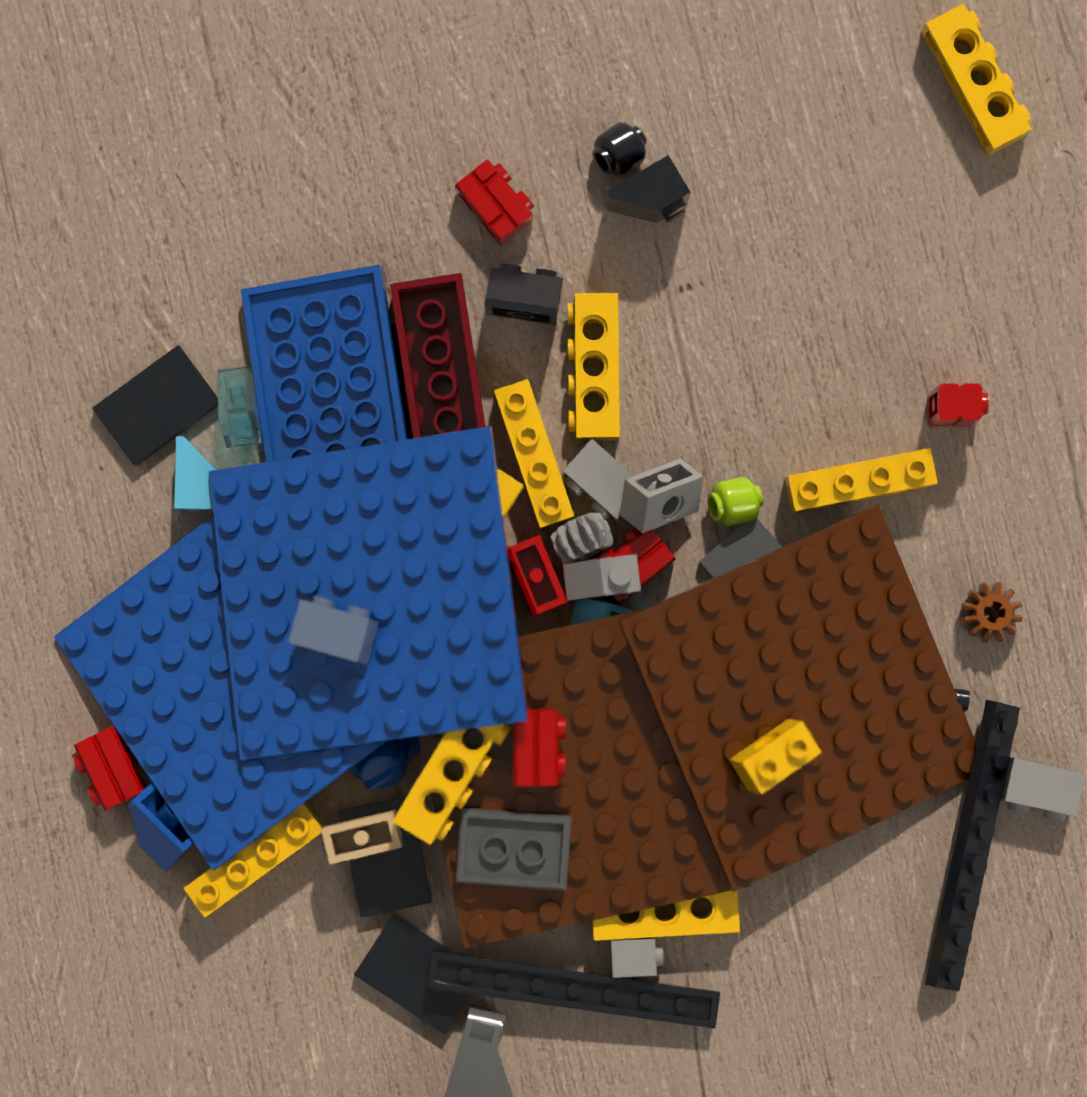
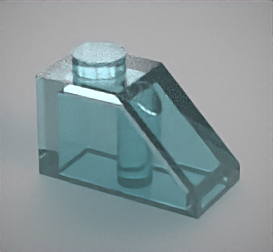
(238, 407)

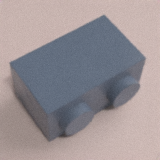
(333, 630)

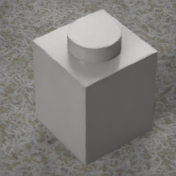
(635, 957)

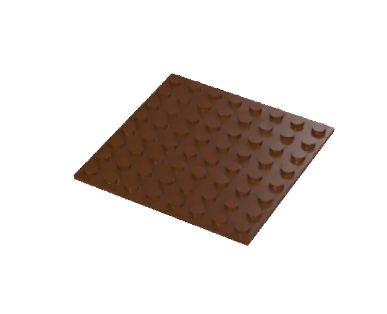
(813, 638)
(631, 811)

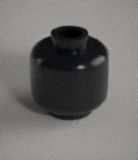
(619, 149)

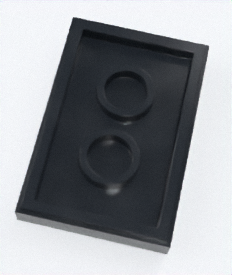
(156, 405)
(392, 877)
(400, 969)

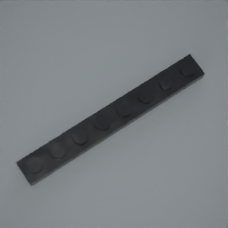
(972, 846)
(573, 989)

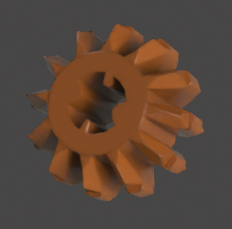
(1002, 604)

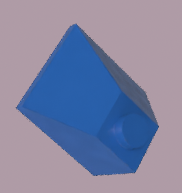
(158, 828)

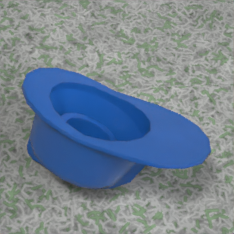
(387, 763)

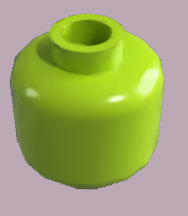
(735, 501)

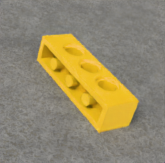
(991, 131)
(603, 310)
(534, 454)
(861, 480)
(414, 814)
(269, 850)
(721, 919)

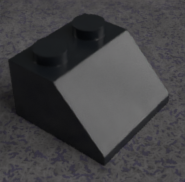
(651, 193)
(524, 294)

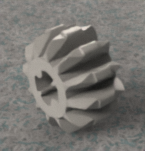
(582, 538)

